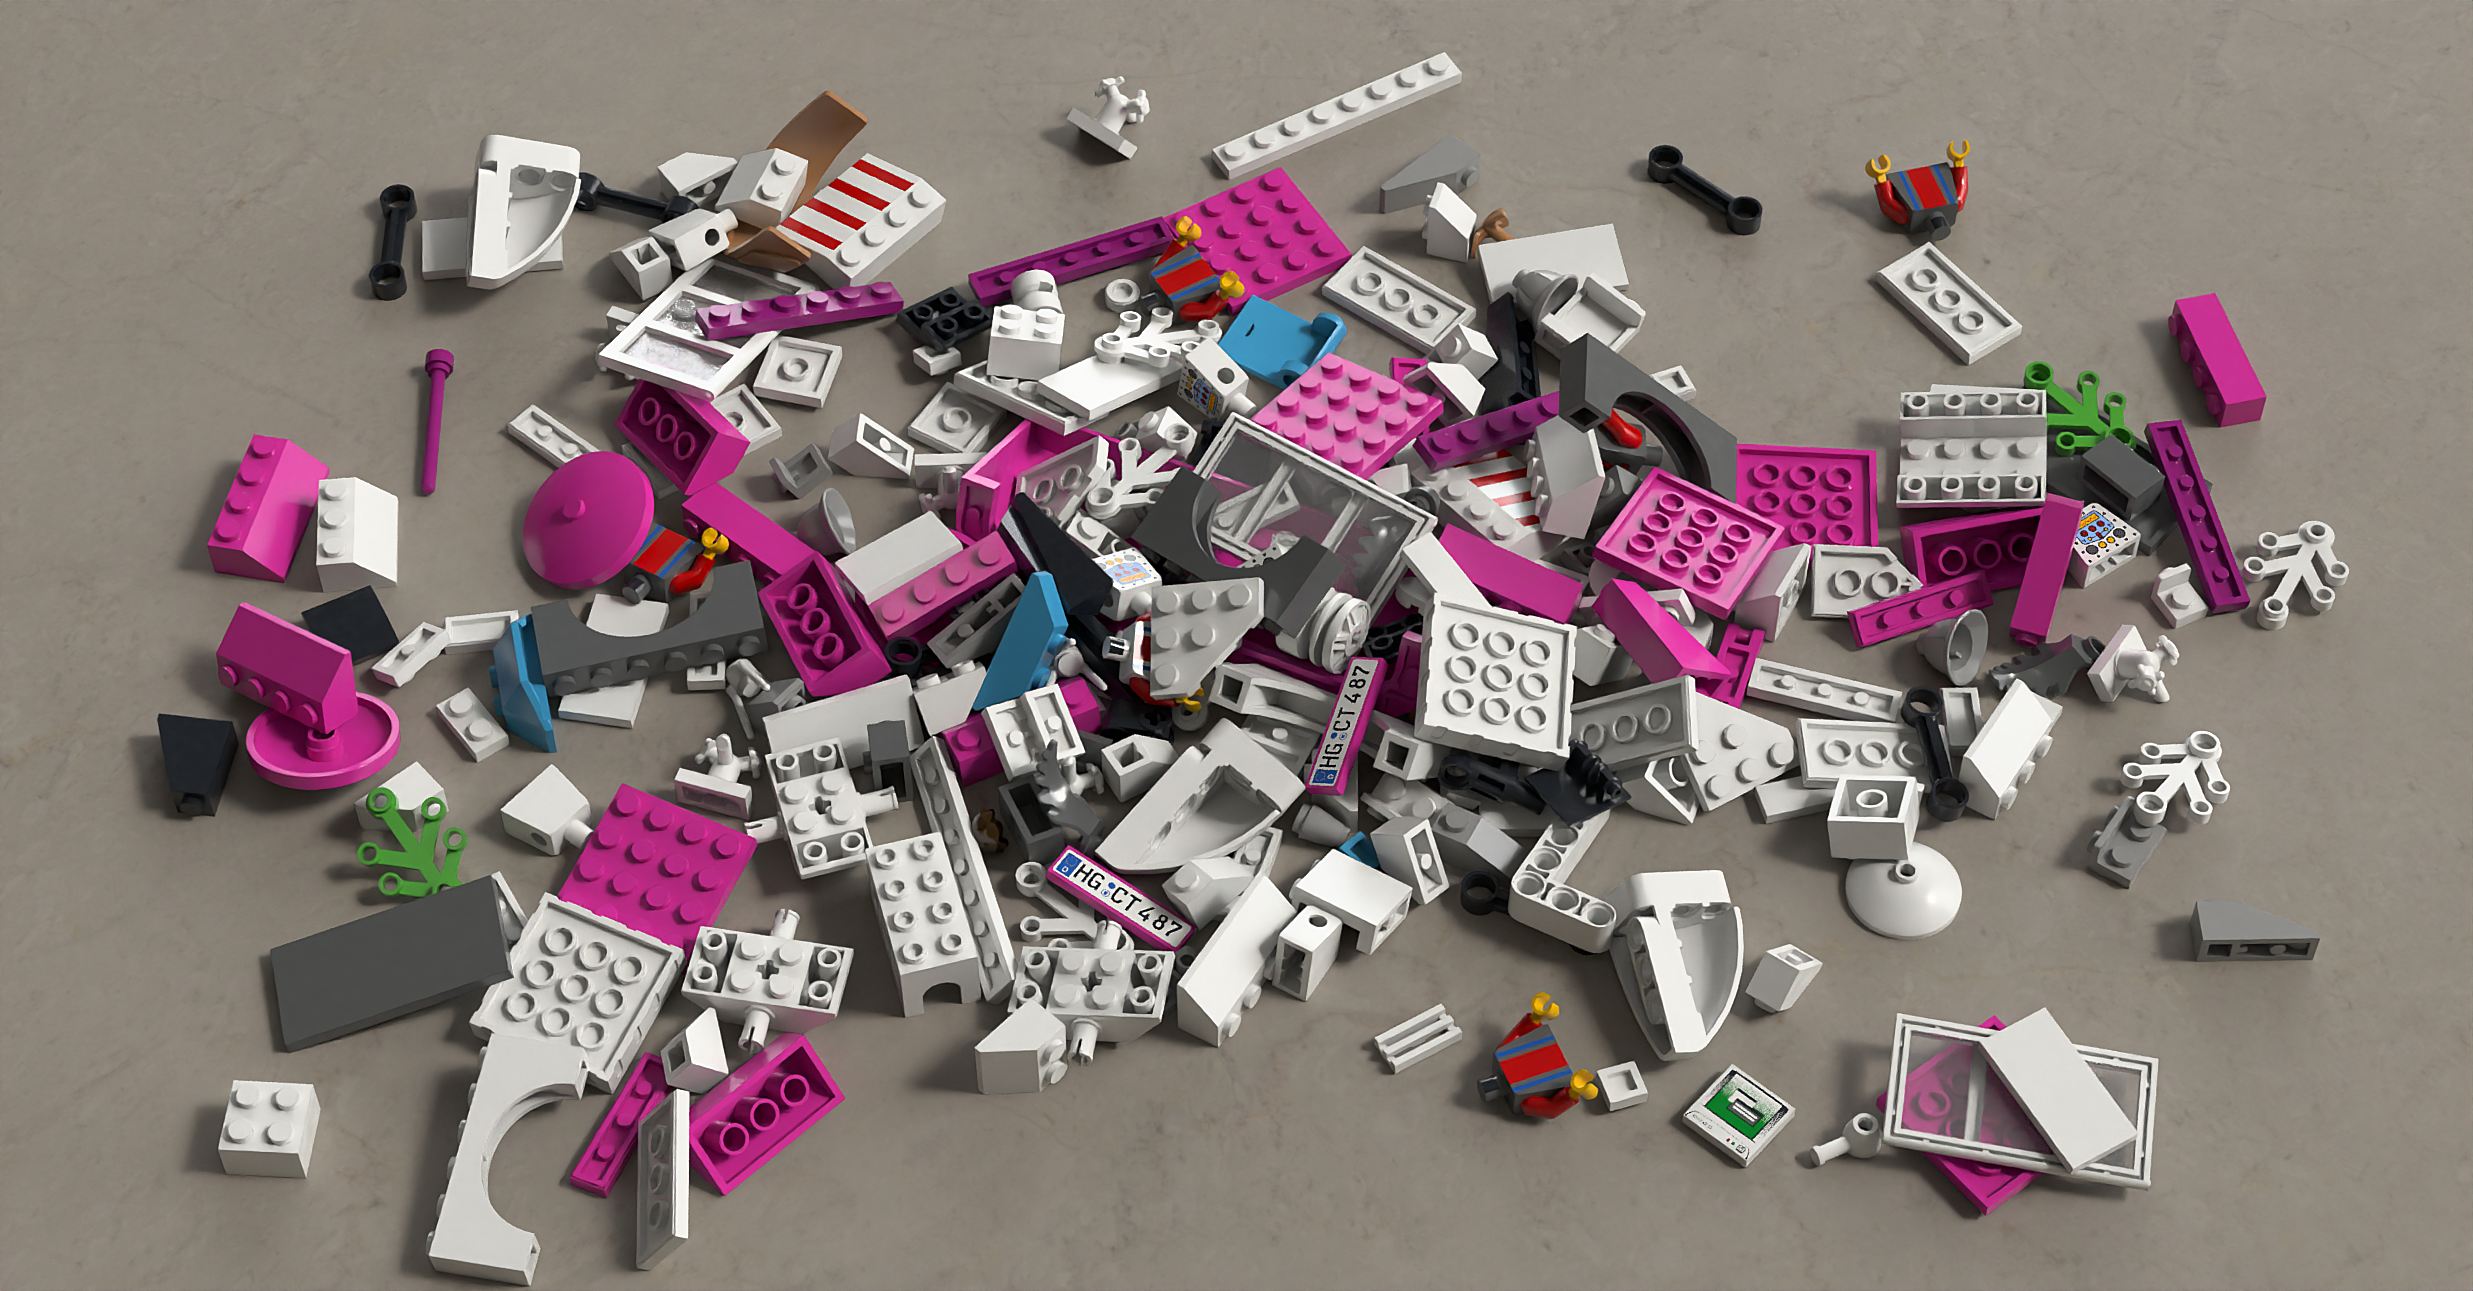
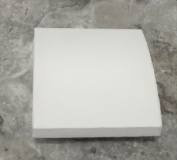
(1027, 725)

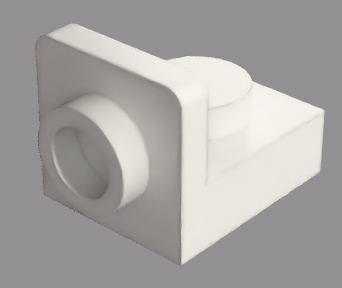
(2177, 597)

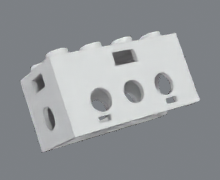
(922, 919)

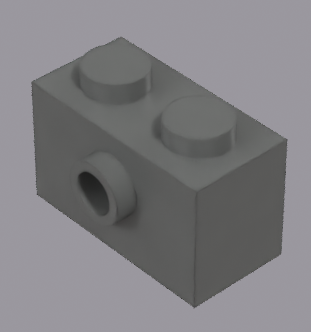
(2120, 477)
(889, 758)
(1028, 822)

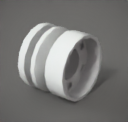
(1331, 633)

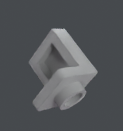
(801, 472)

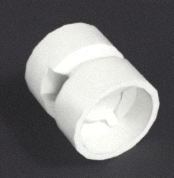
(1035, 291)

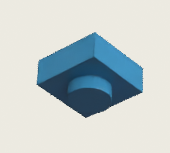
(1362, 850)

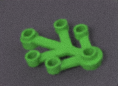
(2079, 416)
(417, 855)

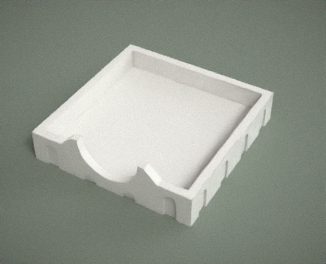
(1495, 682)
(583, 987)

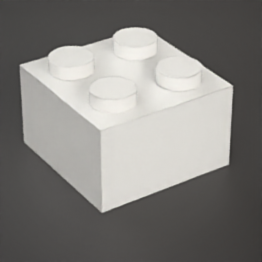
(1025, 343)
(1873, 817)
(269, 1129)

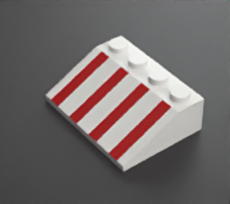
(864, 221)
(1492, 502)

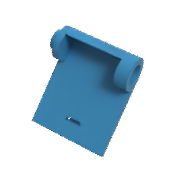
(1280, 342)

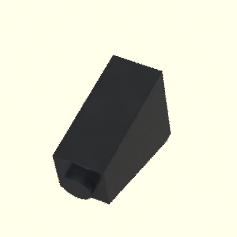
(197, 760)

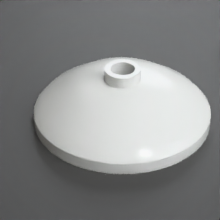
(1901, 904)

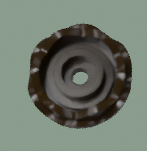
(989, 832)

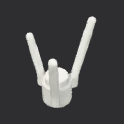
(1071, 663)
(748, 682)

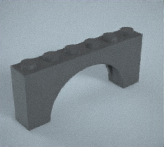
(1600, 379)
(1180, 536)
(585, 659)

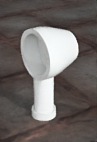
(1853, 1140)

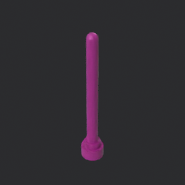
(439, 366)

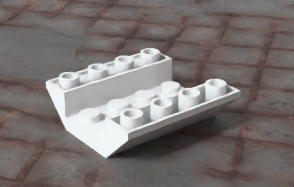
(1972, 449)

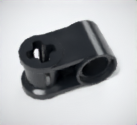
(1130, 717)

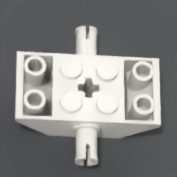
(819, 809)
(767, 979)
(1095, 990)

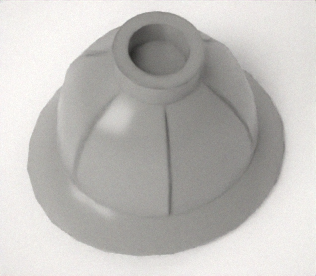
(1543, 293)
(828, 525)
(1956, 646)

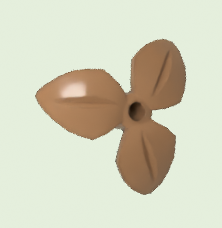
(1491, 228)

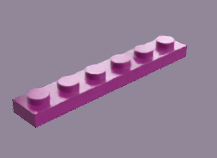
(1075, 259)
(798, 310)
(1485, 433)
(2197, 516)

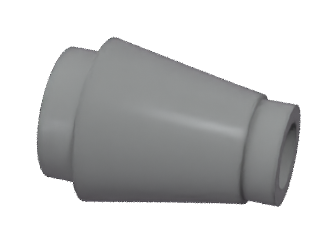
(1320, 827)

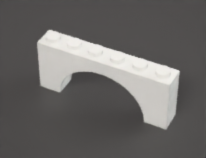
(1278, 696)
(512, 1081)

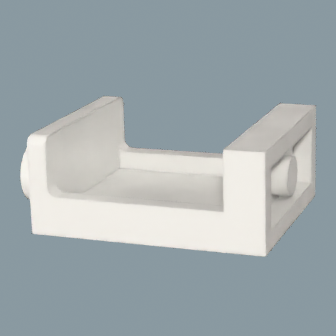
(1592, 310)
(1355, 896)

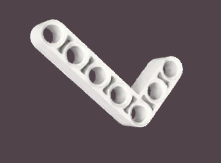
(1549, 905)

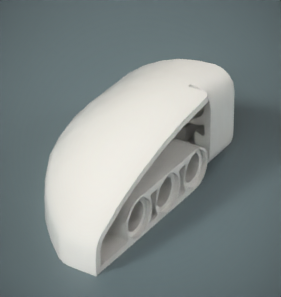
(517, 206)
(1203, 806)
(1677, 956)

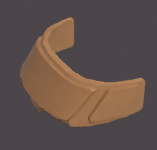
(817, 136)

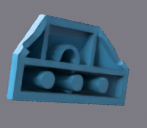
(1027, 645)
(521, 685)

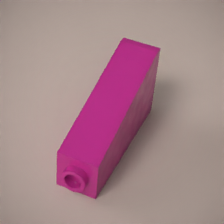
(2046, 570)
(1656, 639)

